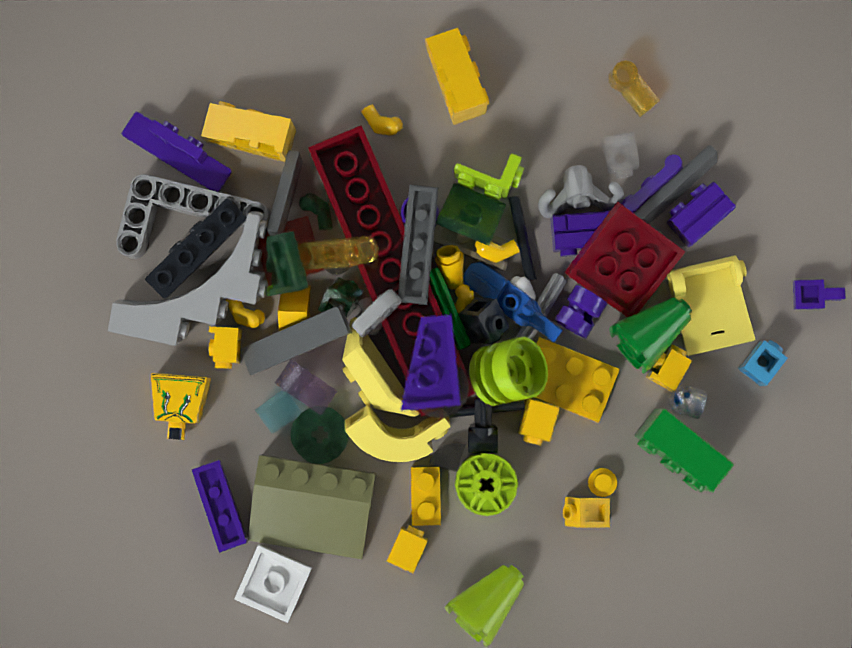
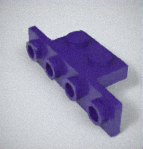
(176, 151)

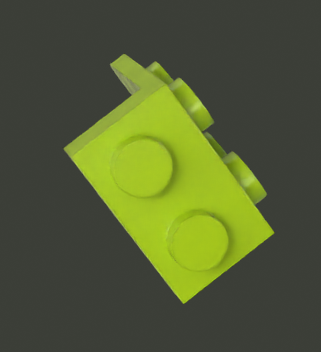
(493, 187)

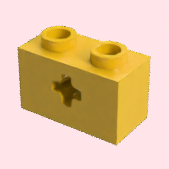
(538, 422)

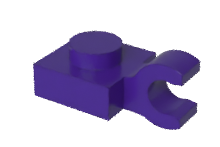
(812, 294)

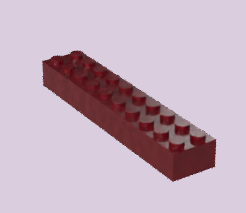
(368, 209)

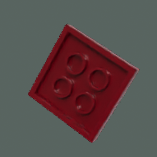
(624, 261)

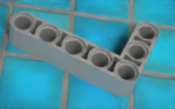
(158, 198)

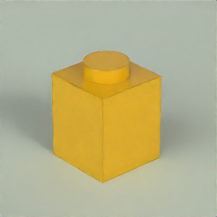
(408, 548)

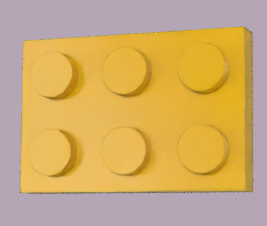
(576, 381)

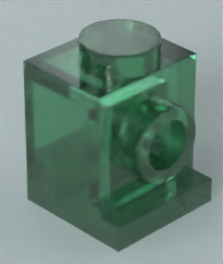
(344, 292)

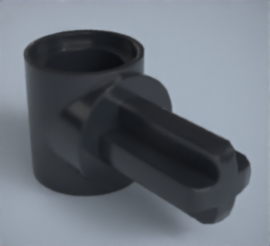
(482, 433)

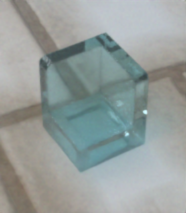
(278, 411)

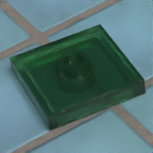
(471, 214)

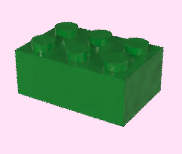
(683, 451)

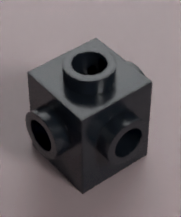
(484, 320)

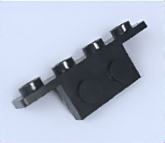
(196, 248)

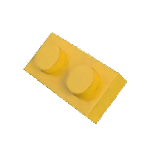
(425, 496)

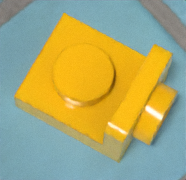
(587, 512)

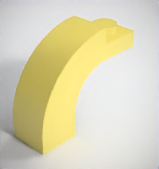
(392, 443)

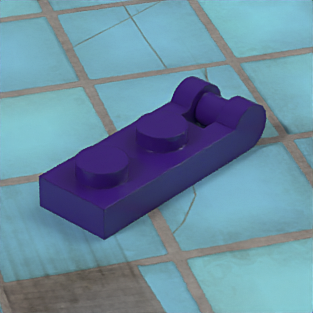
(653, 183)

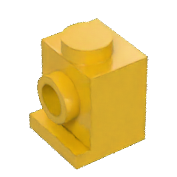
(225, 346)
(670, 368)

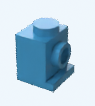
(774, 358)

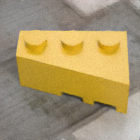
(457, 75)
(249, 131)

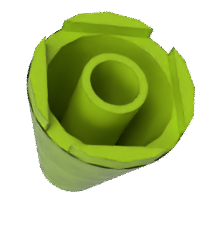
(487, 603)

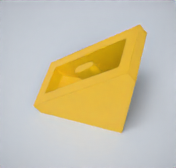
(293, 308)

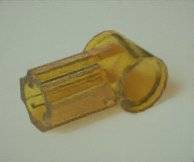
(635, 91)

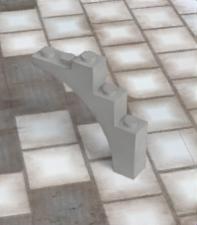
(166, 319)

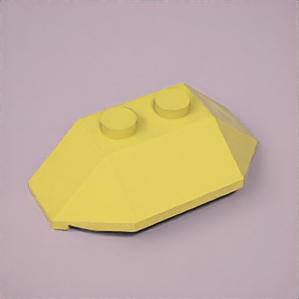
(372, 374)

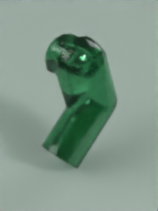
(319, 207)

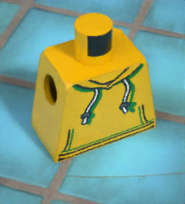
(178, 401)

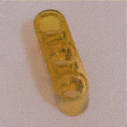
(338, 252)

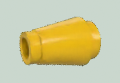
(450, 262)

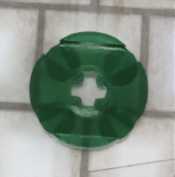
(307, 445)

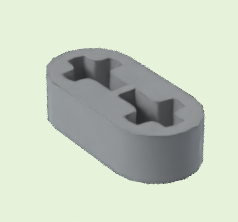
(376, 313)

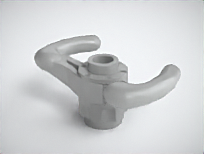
(578, 193)

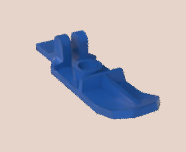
(526, 312)

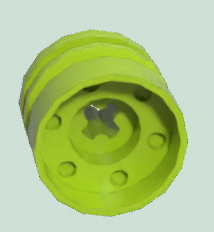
(508, 371)
(486, 501)

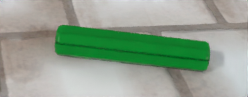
(448, 308)

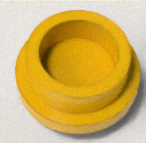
(602, 482)

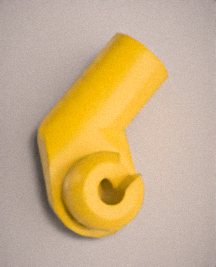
(497, 252)

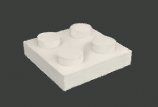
(273, 583)

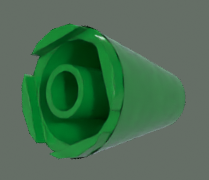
(651, 332)

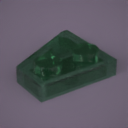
(284, 264)

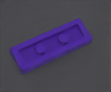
(219, 506)

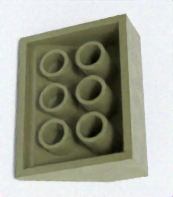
(311, 506)

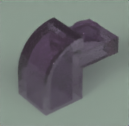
(306, 386)

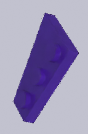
(433, 368)

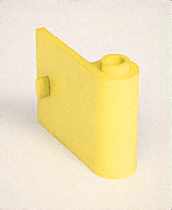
(716, 304)

